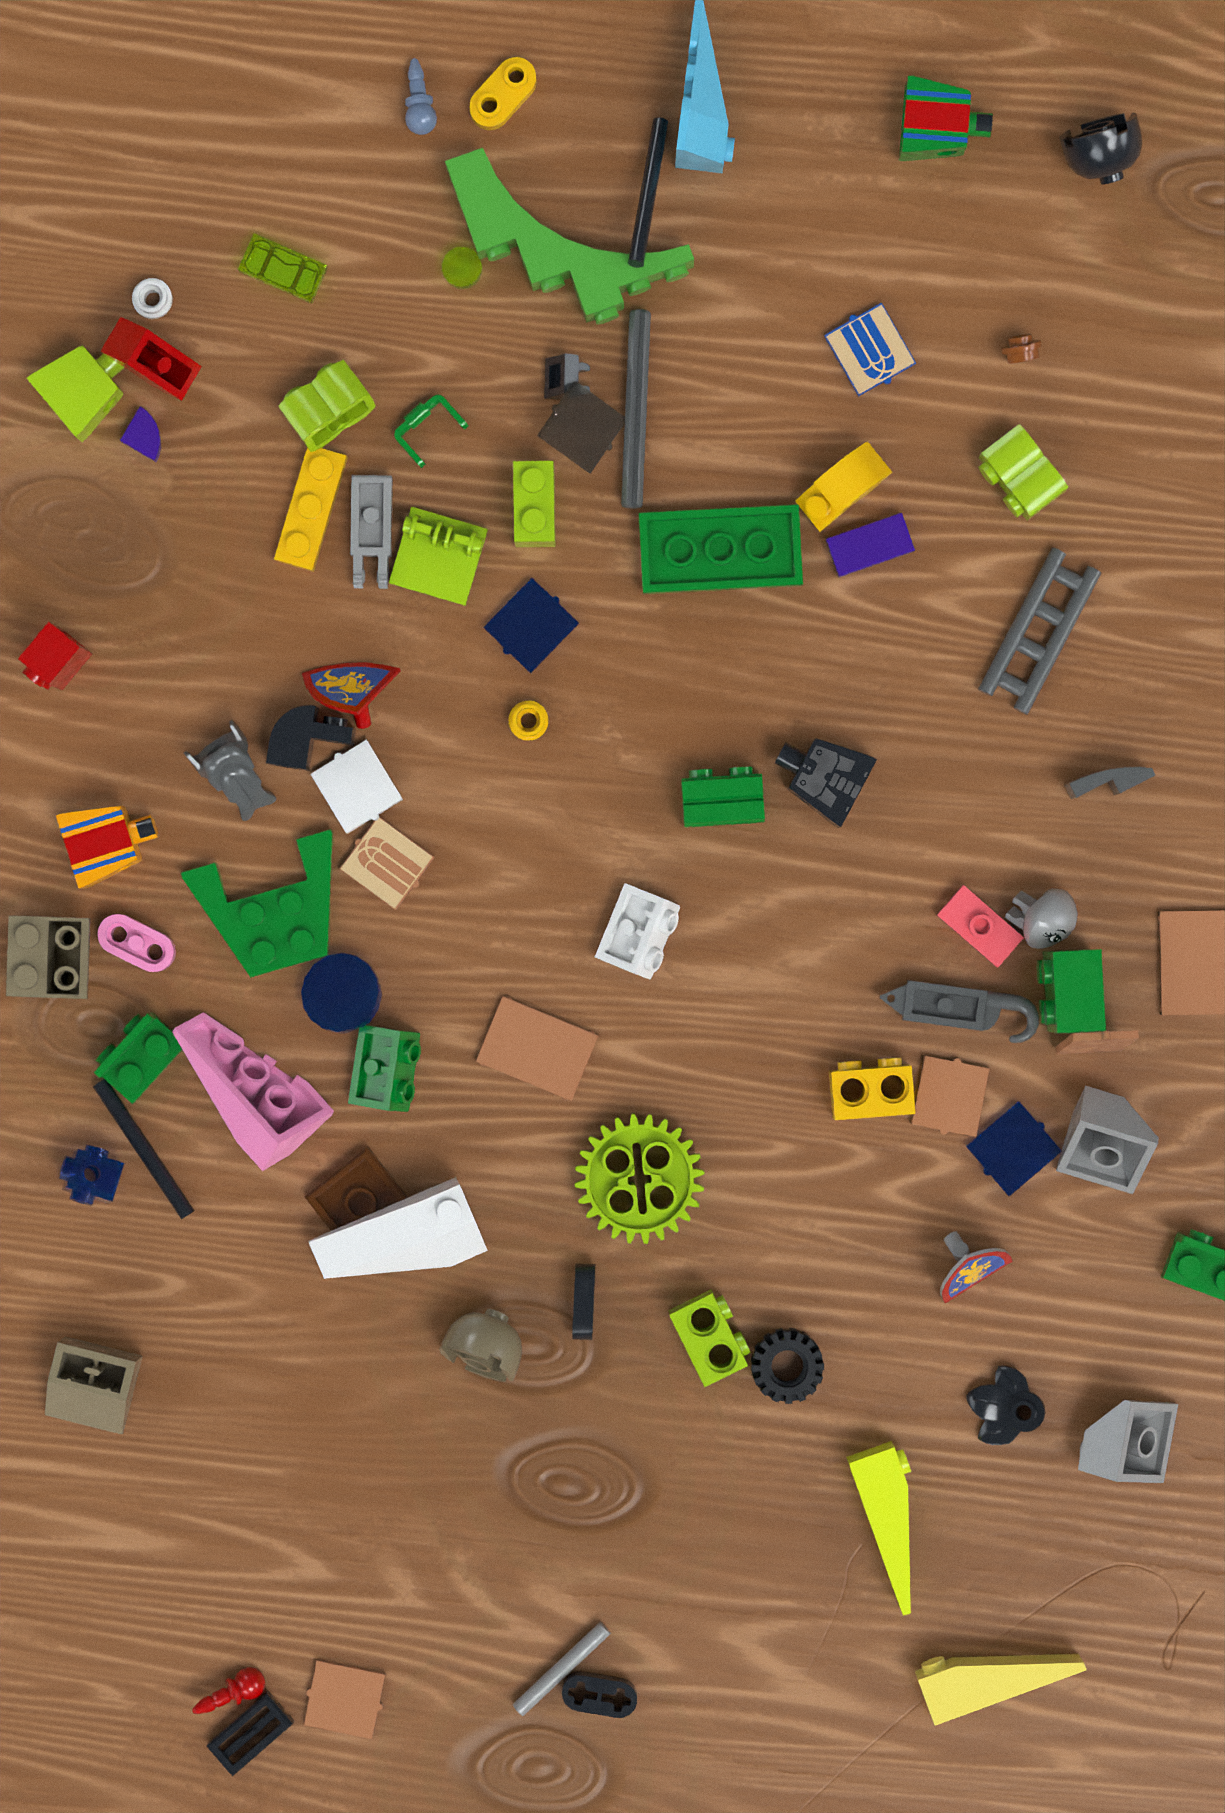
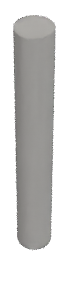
(561, 1668)

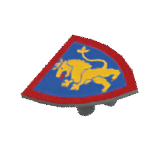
(970, 1267)

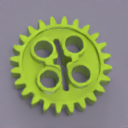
(675, 1174)

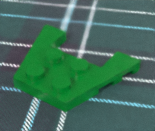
(276, 925)

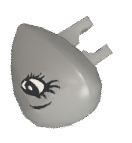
(1045, 919)

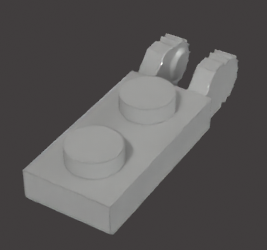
(371, 525)

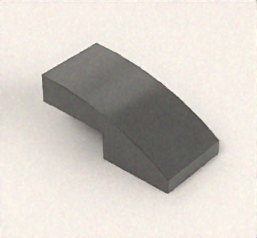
(1118, 779)

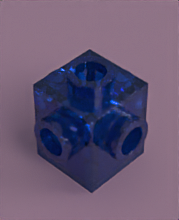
(105, 1171)

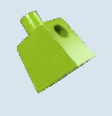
(79, 389)

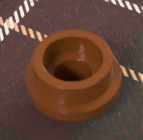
(1021, 348)

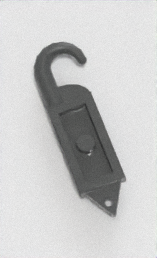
(960, 1007)

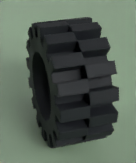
(779, 1389)

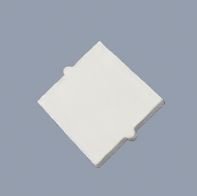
(356, 786)

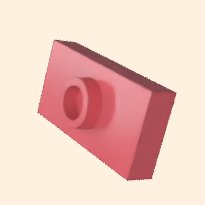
(980, 926)

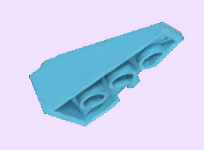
(703, 116)

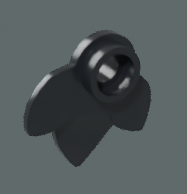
(999, 1407)

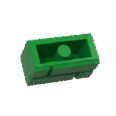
(722, 798)

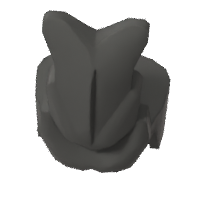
(231, 770)

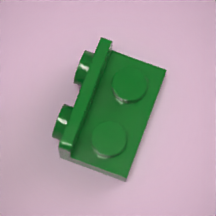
(139, 1057)
(384, 1068)
(1197, 1264)

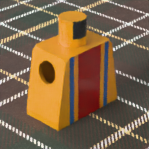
(103, 842)

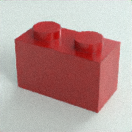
(151, 358)
(53, 657)

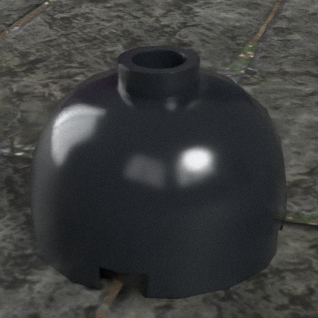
(1103, 147)

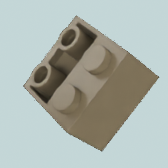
(48, 957)
(91, 1384)

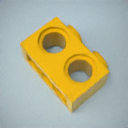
(872, 1101)

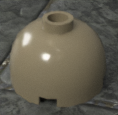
(485, 1345)

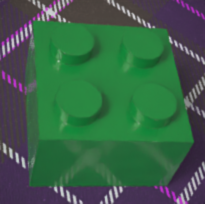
(1072, 991)

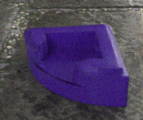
(143, 435)

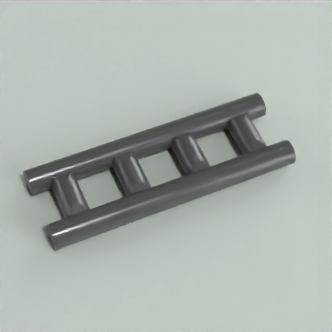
(1032, 607)

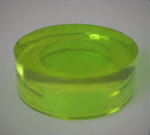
(462, 268)

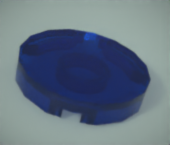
(341, 993)

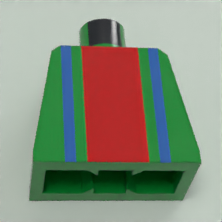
(938, 120)

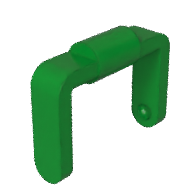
(417, 416)

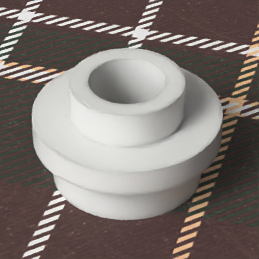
(141, 292)

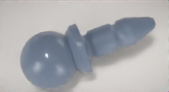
(420, 114)

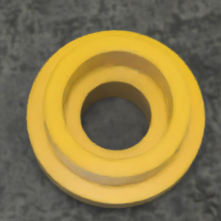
(517, 713)

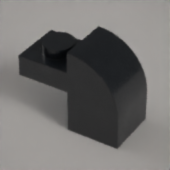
(295, 733)

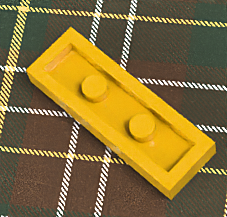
(310, 508)

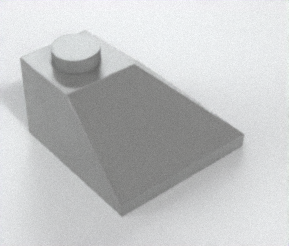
(1107, 1142)
(1130, 1442)

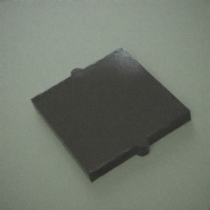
(582, 427)

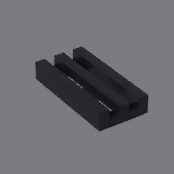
(276, 1710)

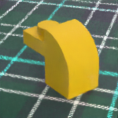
(843, 485)

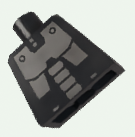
(826, 777)

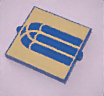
(870, 349)

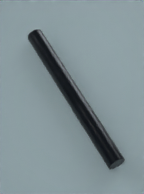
(648, 192)
(143, 1149)

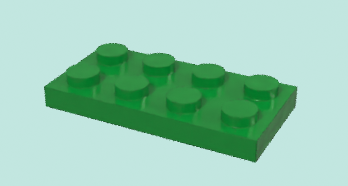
(720, 549)

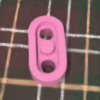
(137, 943)

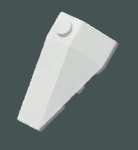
(409, 1235)

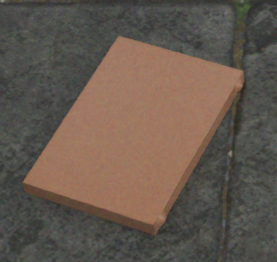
(1192, 962)
(537, 1048)

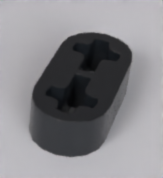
(583, 1301)
(598, 1704)

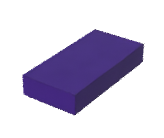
(870, 545)

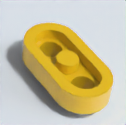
(504, 93)

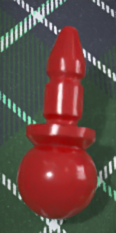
(247, 1685)

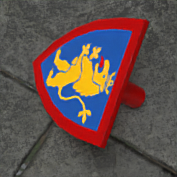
(349, 687)

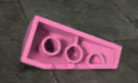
(257, 1101)

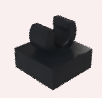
(560, 374)

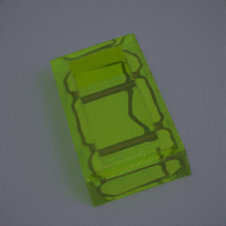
(282, 268)

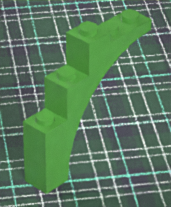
(548, 258)

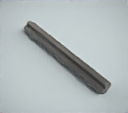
(636, 409)

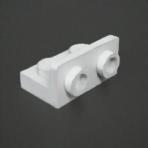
(638, 931)

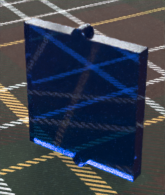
(531, 625)
(1013, 1148)

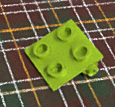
(438, 556)

